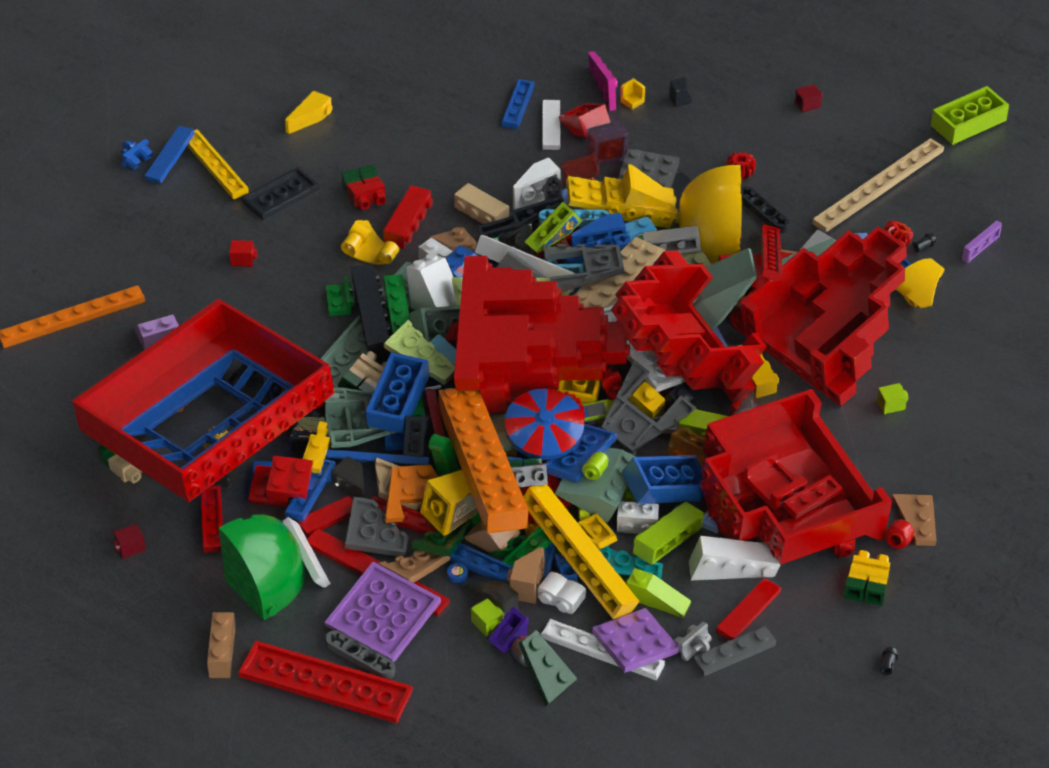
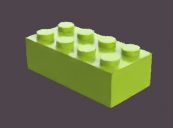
(969, 115)

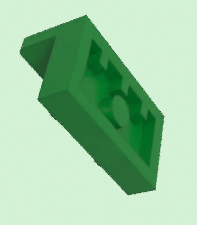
(339, 298)

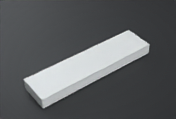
(551, 125)
(308, 556)

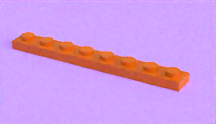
(71, 316)

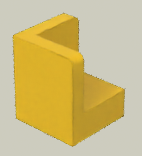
(632, 94)

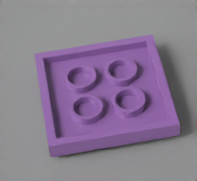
(635, 640)

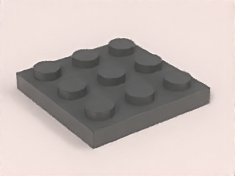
(656, 166)

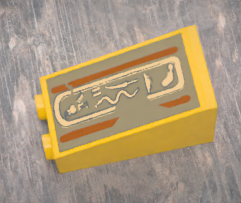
(448, 502)

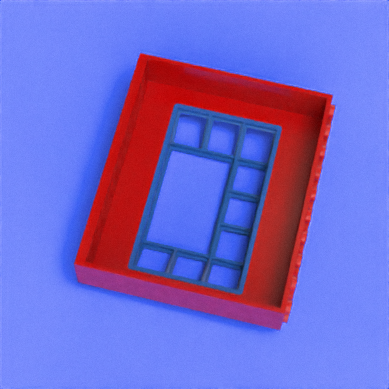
(183, 368)

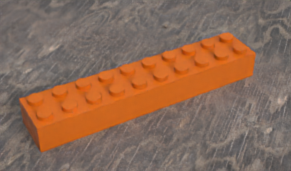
(483, 460)

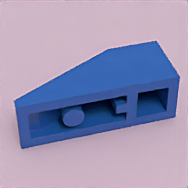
(598, 229)

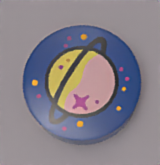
(457, 573)

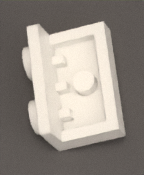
(636, 517)

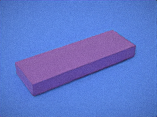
(982, 241)

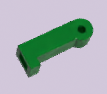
(443, 455)

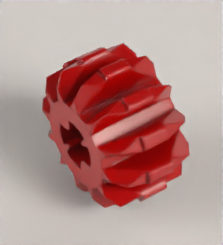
(745, 161)
(899, 231)

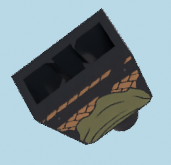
(302, 429)

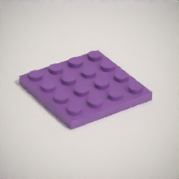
(383, 611)

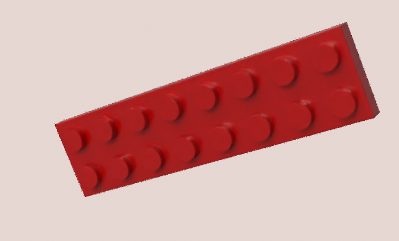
(326, 681)

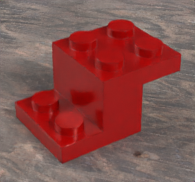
(281, 481)

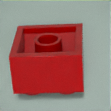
(584, 117)

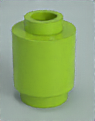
(595, 465)

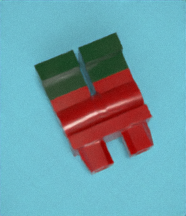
(364, 187)

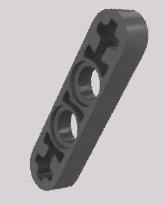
(362, 652)

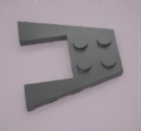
(599, 262)
(630, 423)

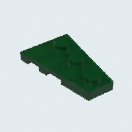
(440, 544)

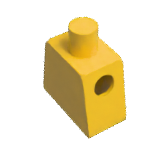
(648, 400)

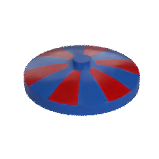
(544, 424)

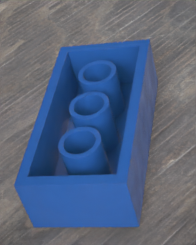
(397, 392)
(664, 479)

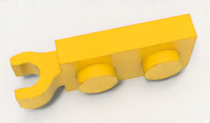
(318, 447)

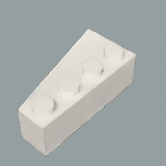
(731, 559)

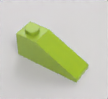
(657, 594)

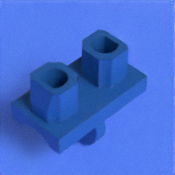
(133, 151)

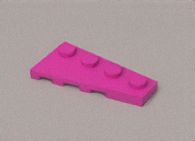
(604, 79)

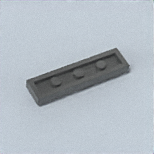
(734, 651)

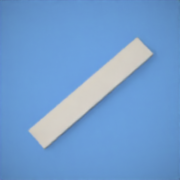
(496, 251)
(589, 645)

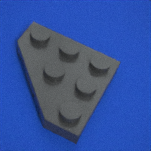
(370, 532)

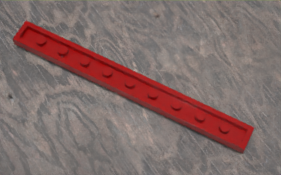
(771, 253)

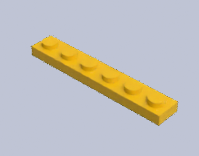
(217, 166)

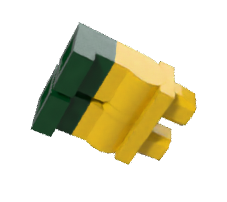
(868, 571)

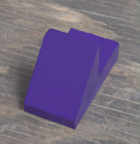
(511, 627)

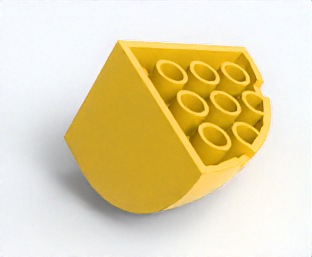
(714, 206)

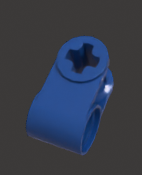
(564, 568)

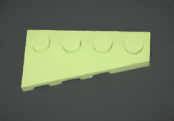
(412, 343)

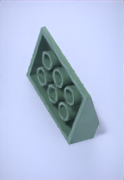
(599, 495)

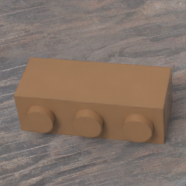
(221, 645)

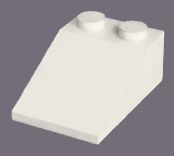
(531, 185)

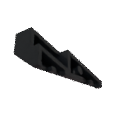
(518, 218)

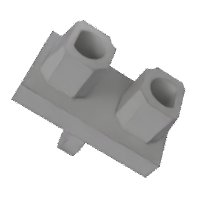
(695, 640)

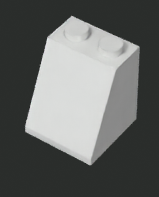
(430, 283)

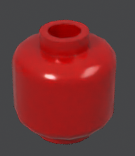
(899, 534)

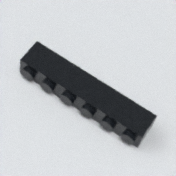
(370, 308)

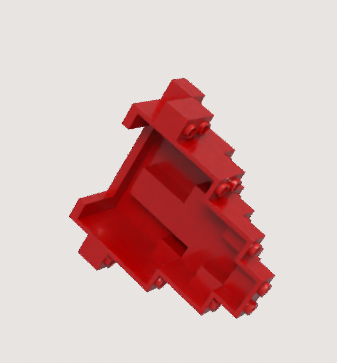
(827, 310)
(660, 317)
(527, 335)

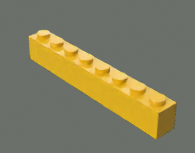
(580, 551)

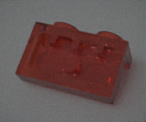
(582, 167)

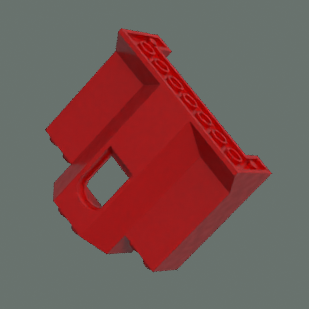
(805, 450)

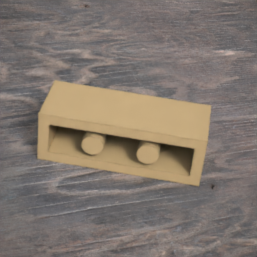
(479, 205)

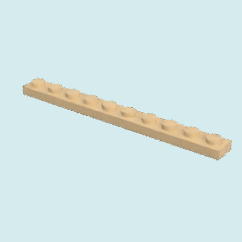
(877, 185)

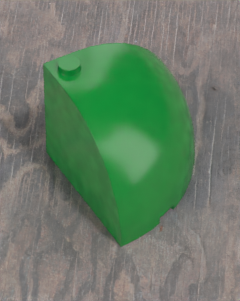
(262, 563)

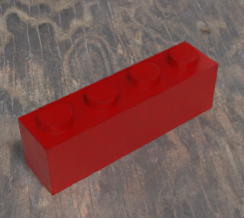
(408, 216)

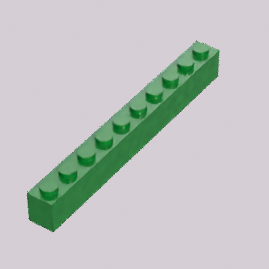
(398, 314)

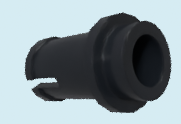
(924, 242)
(889, 655)

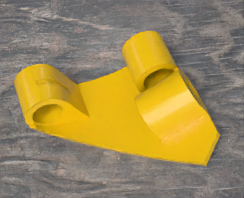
(366, 245)
(921, 282)

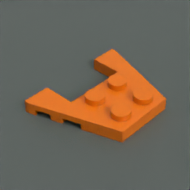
(406, 486)

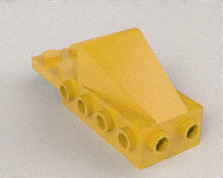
(633, 197)

